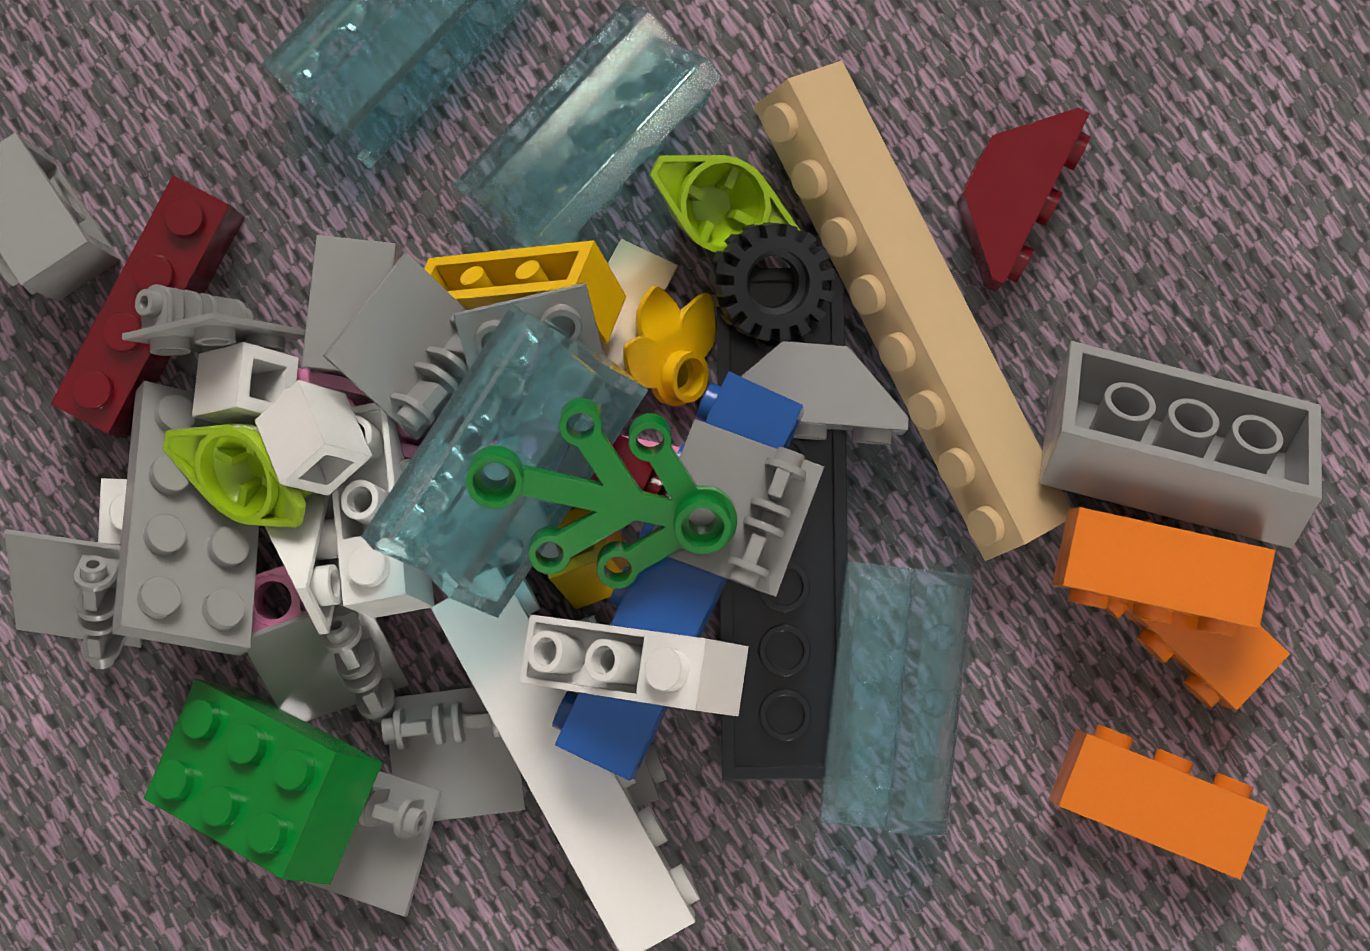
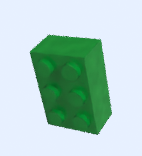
(263, 782)

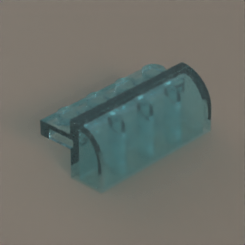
(382, 63)
(588, 130)
(512, 402)
(896, 699)

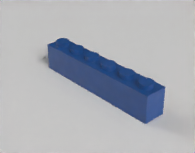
(668, 594)

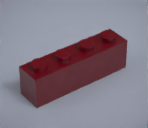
(176, 250)

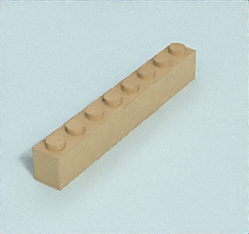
(912, 308)

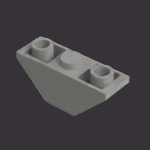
(833, 391)

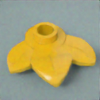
(671, 346)

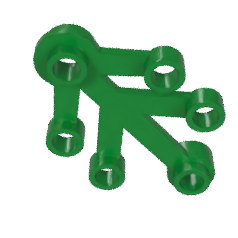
(613, 501)

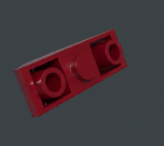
(1015, 189)

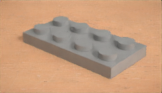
(181, 561)

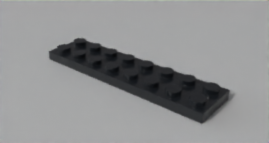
(796, 633)

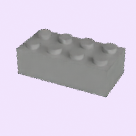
(1183, 445)

